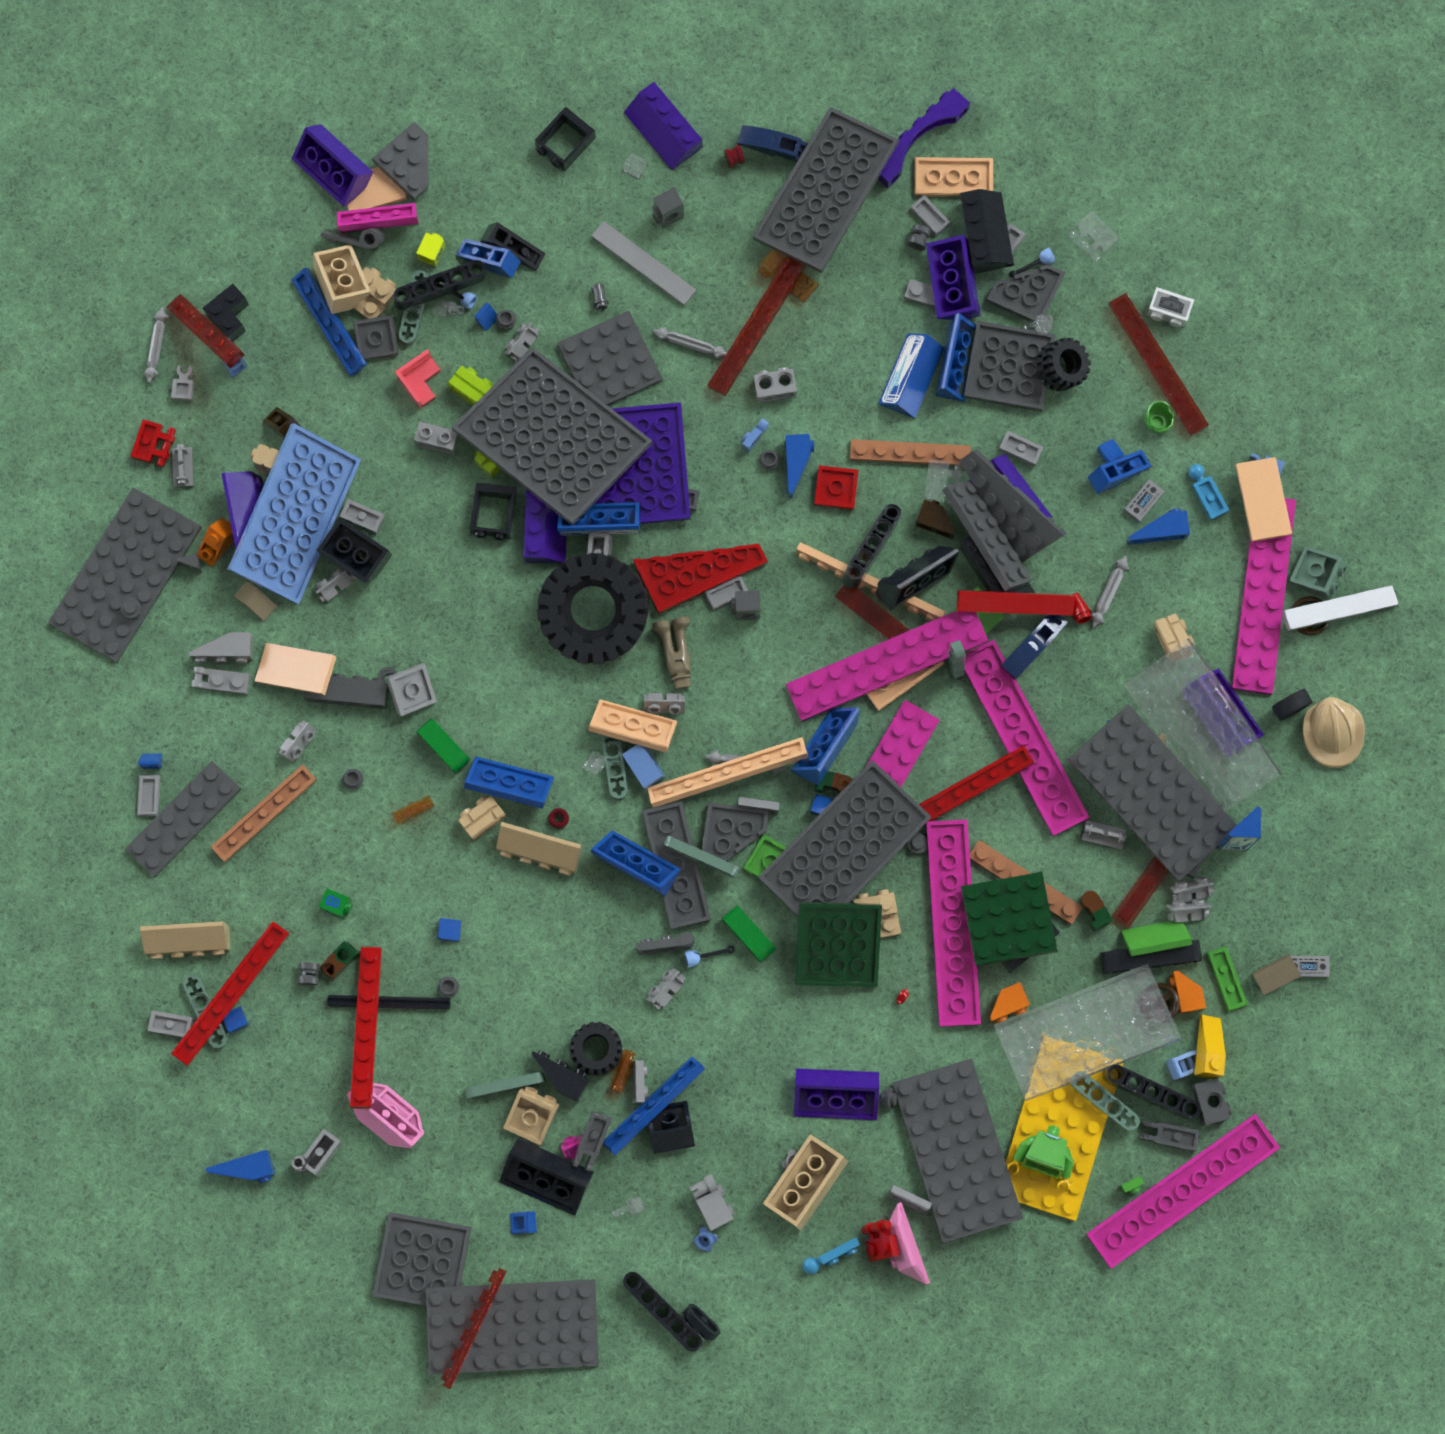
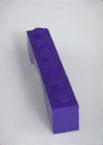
(947, 111)

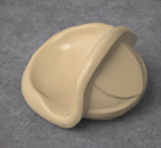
(1333, 732)

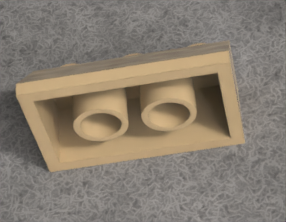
(340, 278)

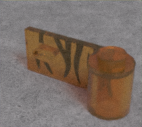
(772, 263)

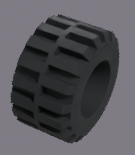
(1074, 357)
(596, 1030)

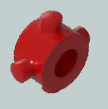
(902, 996)

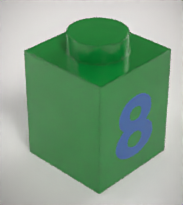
(335, 903)

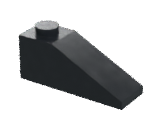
(502, 237)

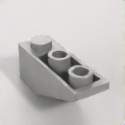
(232, 646)

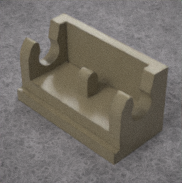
(1276, 974)

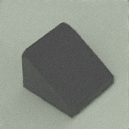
(191, 562)

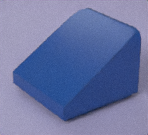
(486, 316)
(1110, 451)
(150, 761)
(819, 804)
(449, 929)
(236, 1020)
(523, 1222)

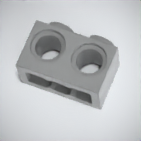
(776, 390)
(436, 439)

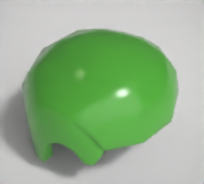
(1161, 411)

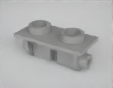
(525, 334)
(182, 466)
(327, 587)
(655, 704)
(303, 735)
(1104, 834)
(1201, 888)
(1180, 909)
(670, 981)

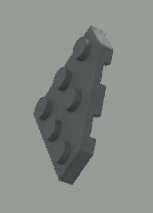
(406, 161)
(1028, 292)
(732, 829)

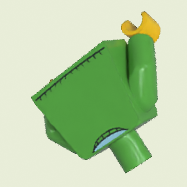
(1046, 1155)

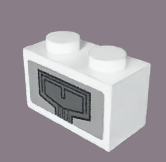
(1170, 307)

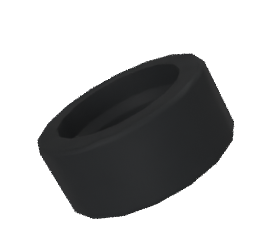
(1292, 704)

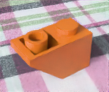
(216, 541)
(1189, 993)
(1009, 1001)

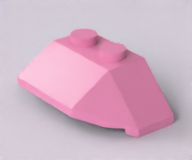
(391, 1118)
(909, 1260)

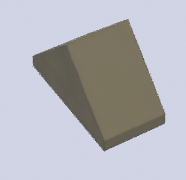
(255, 601)

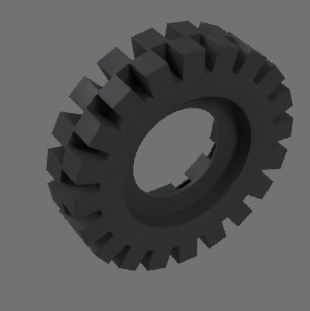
(584, 644)

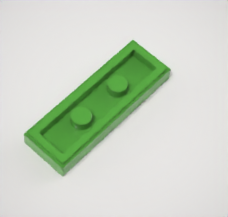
(1226, 979)

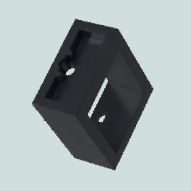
(578, 125)
(495, 491)

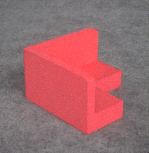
(415, 374)

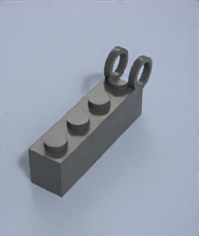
(355, 691)

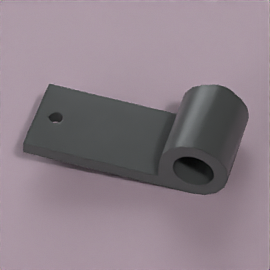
(368, 239)

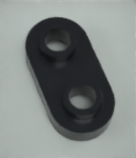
(707, 1328)

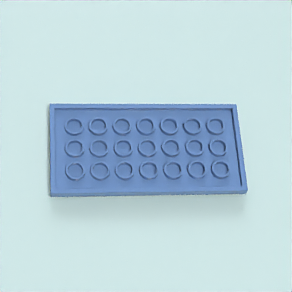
(294, 514)

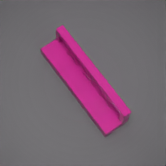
(377, 217)

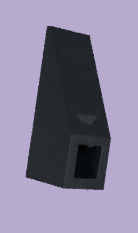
(565, 1080)

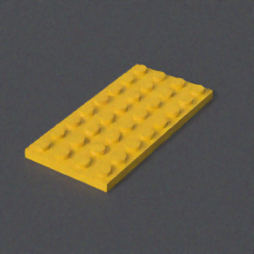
(1080, 1126)

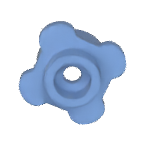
(701, 1243)

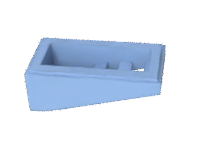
(1177, 1066)

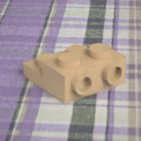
(380, 296)
(889, 920)
(531, 1115)

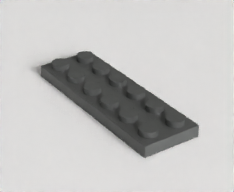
(987, 535)
(183, 819)
(686, 897)

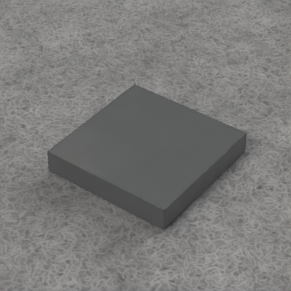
(376, 337)

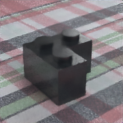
(223, 312)

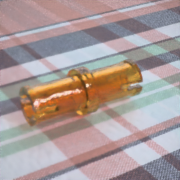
(413, 809)
(623, 1071)

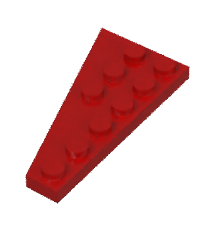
(690, 574)

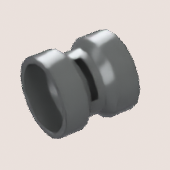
(919, 236)
(308, 973)

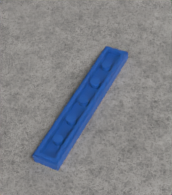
(328, 322)
(653, 1105)

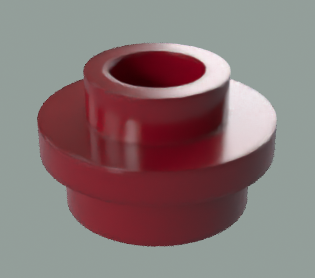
(558, 811)

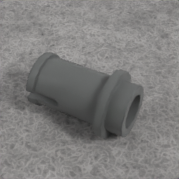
(600, 300)

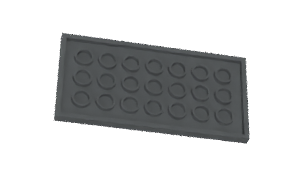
(825, 189)
(128, 562)
(1152, 792)
(846, 842)
(957, 1151)
(524, 1328)

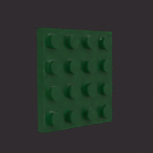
(1009, 919)
(838, 944)

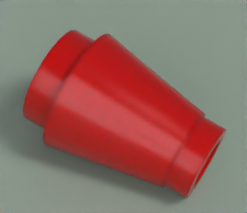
(1081, 611)

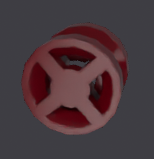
(734, 156)

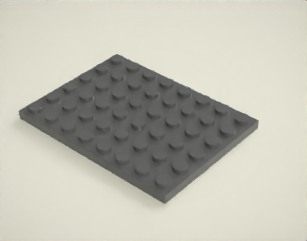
(552, 436)

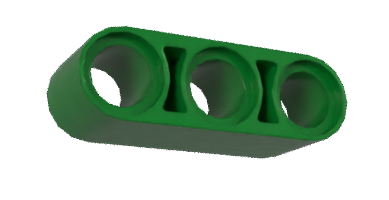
(443, 745)
(749, 933)

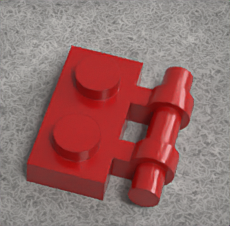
(147, 441)
(881, 1245)

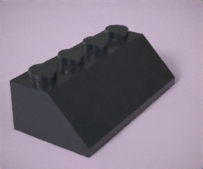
(987, 230)
(983, 570)
(916, 576)
(545, 1176)

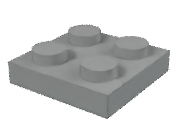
(411, 689)

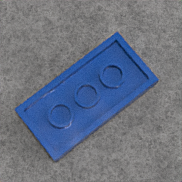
(509, 782)

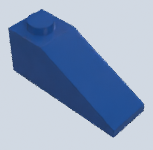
(496, 259)
(797, 457)
(1118, 471)
(1168, 527)
(250, 1167)

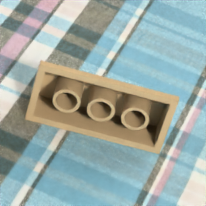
(538, 848)
(185, 939)
(805, 1182)

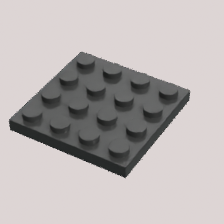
(611, 359)
(1005, 366)
(420, 1256)

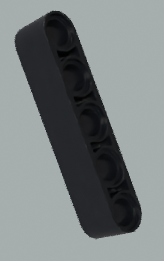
(445, 277)
(868, 553)
(1122, 961)
(1161, 1092)
(653, 1306)

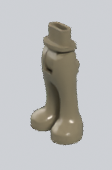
(677, 662)

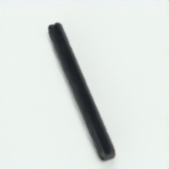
(393, 1002)

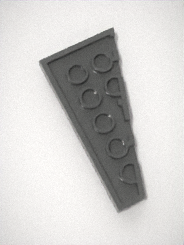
(1014, 511)

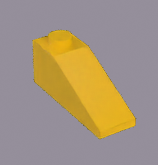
(1210, 1048)

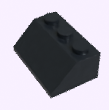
(354, 551)

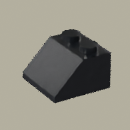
(672, 1128)

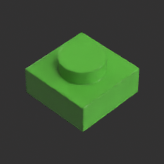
(1132, 1186)

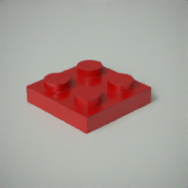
(836, 487)

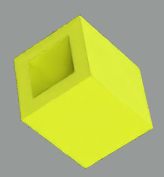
(431, 249)

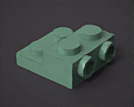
(1318, 572)

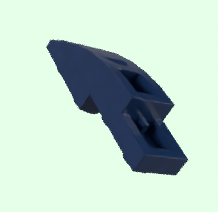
(771, 142)
(1033, 645)

